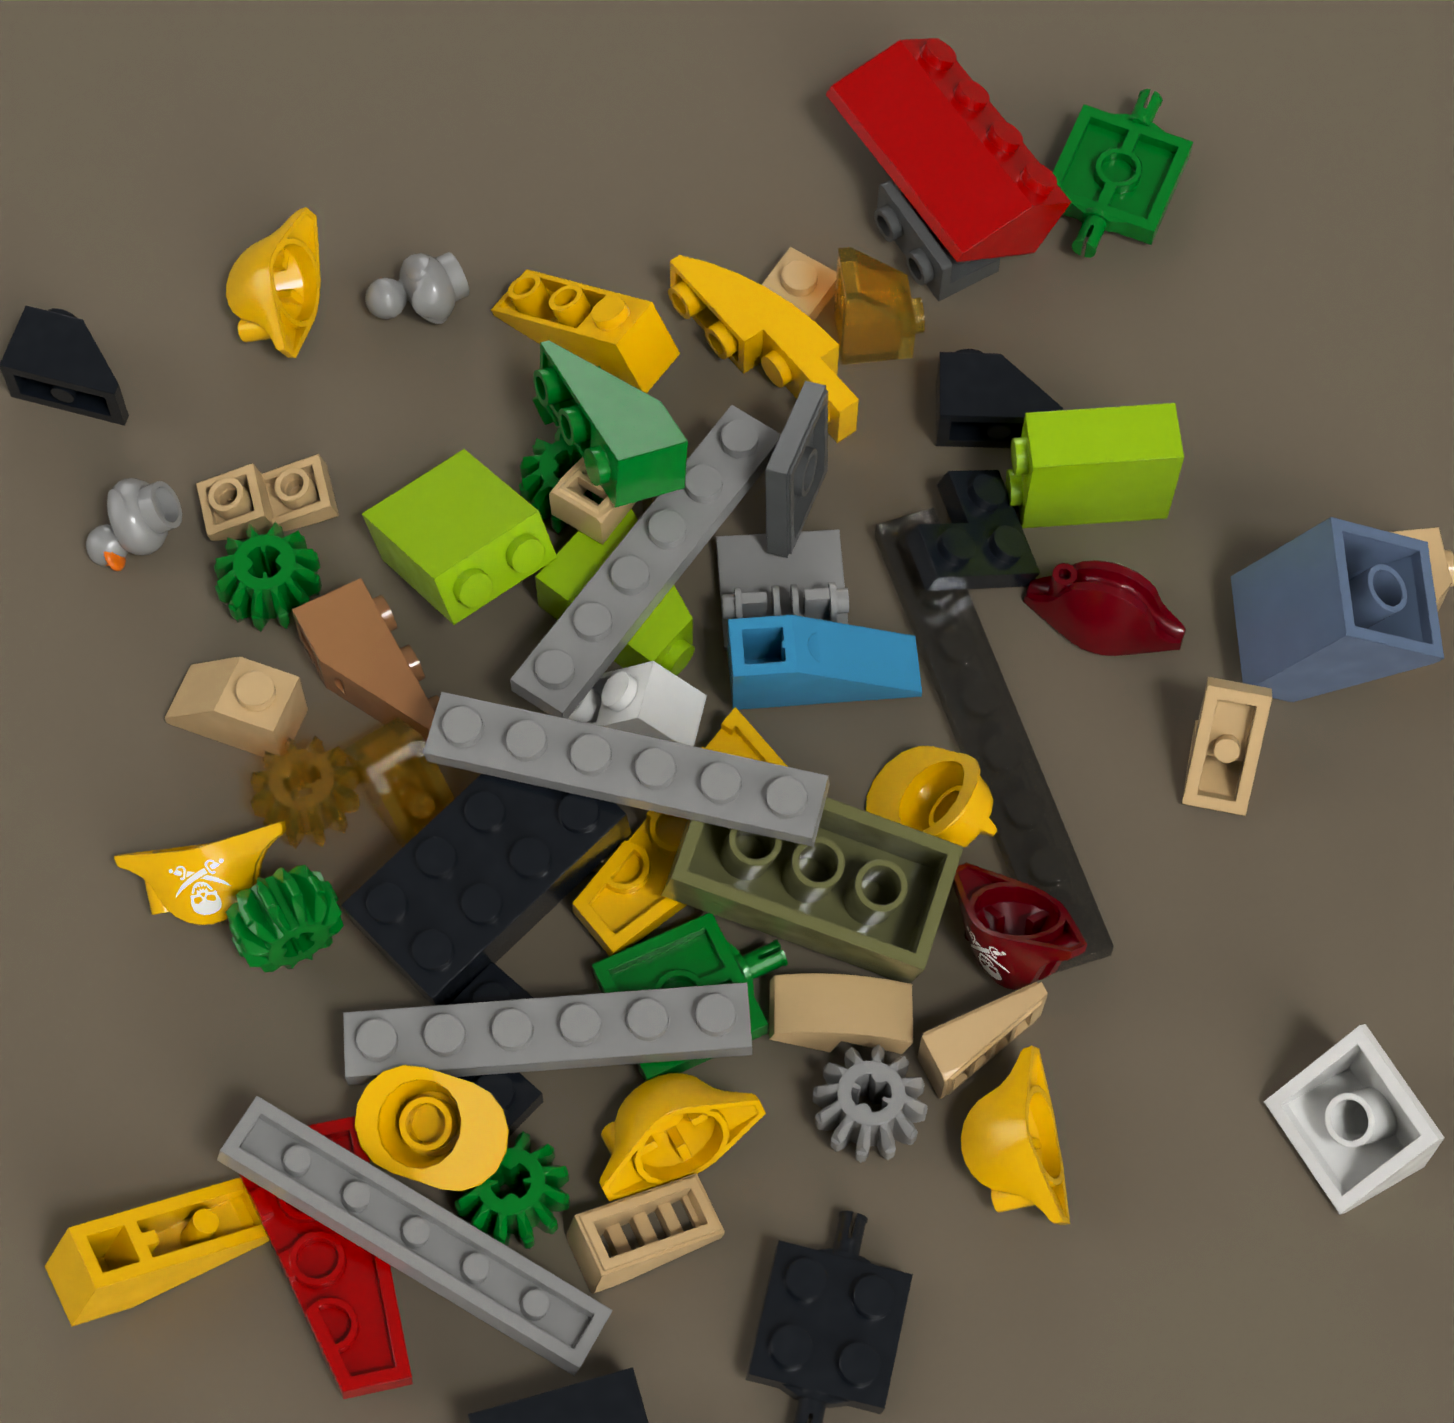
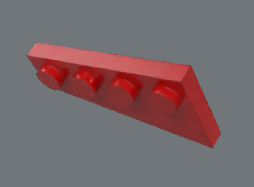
(339, 1287)

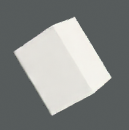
(1355, 1121)

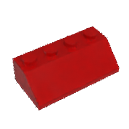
(950, 151)

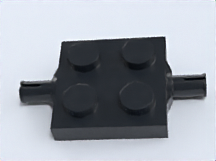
(830, 1325)

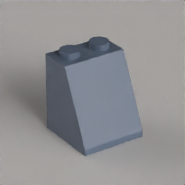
(1336, 611)

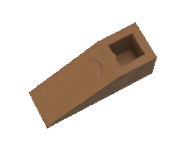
(360, 659)

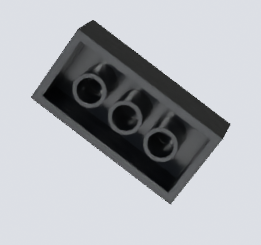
(481, 879)

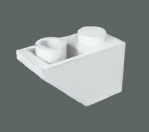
(644, 702)

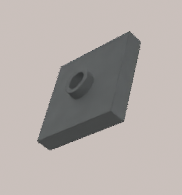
(796, 469)

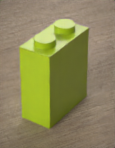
(1095, 465)
(460, 536)

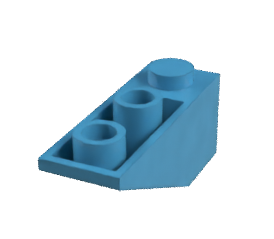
(817, 662)

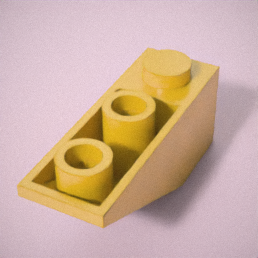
(596, 324)

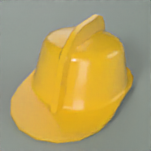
(934, 794)
(432, 1127)

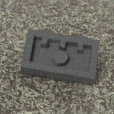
(923, 251)

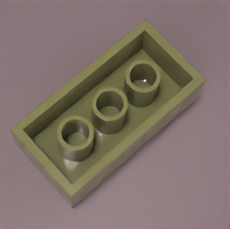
(859, 895)

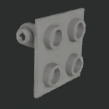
(771, 585)

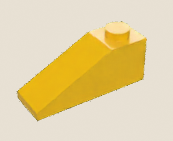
(151, 1249)

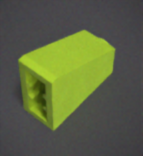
(661, 638)

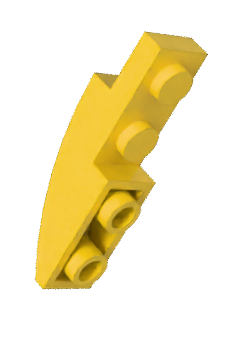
(761, 327)

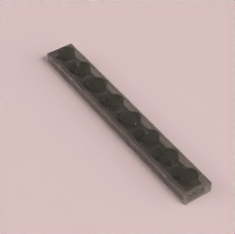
(991, 732)

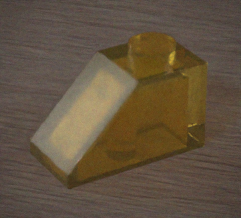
(874, 310)
(399, 778)

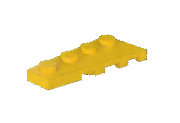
(625, 895)

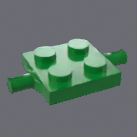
(1120, 172)
(687, 958)

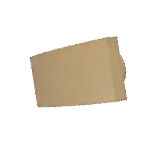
(289, 495)
(833, 1008)

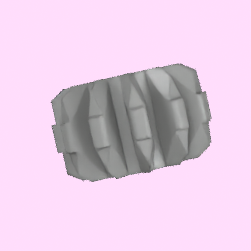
(857, 1122)

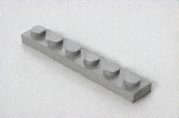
(645, 566)
(627, 768)
(551, 1032)
(414, 1235)

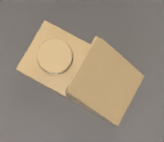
(1226, 746)

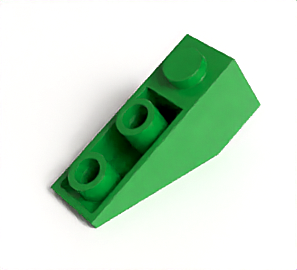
(619, 430)

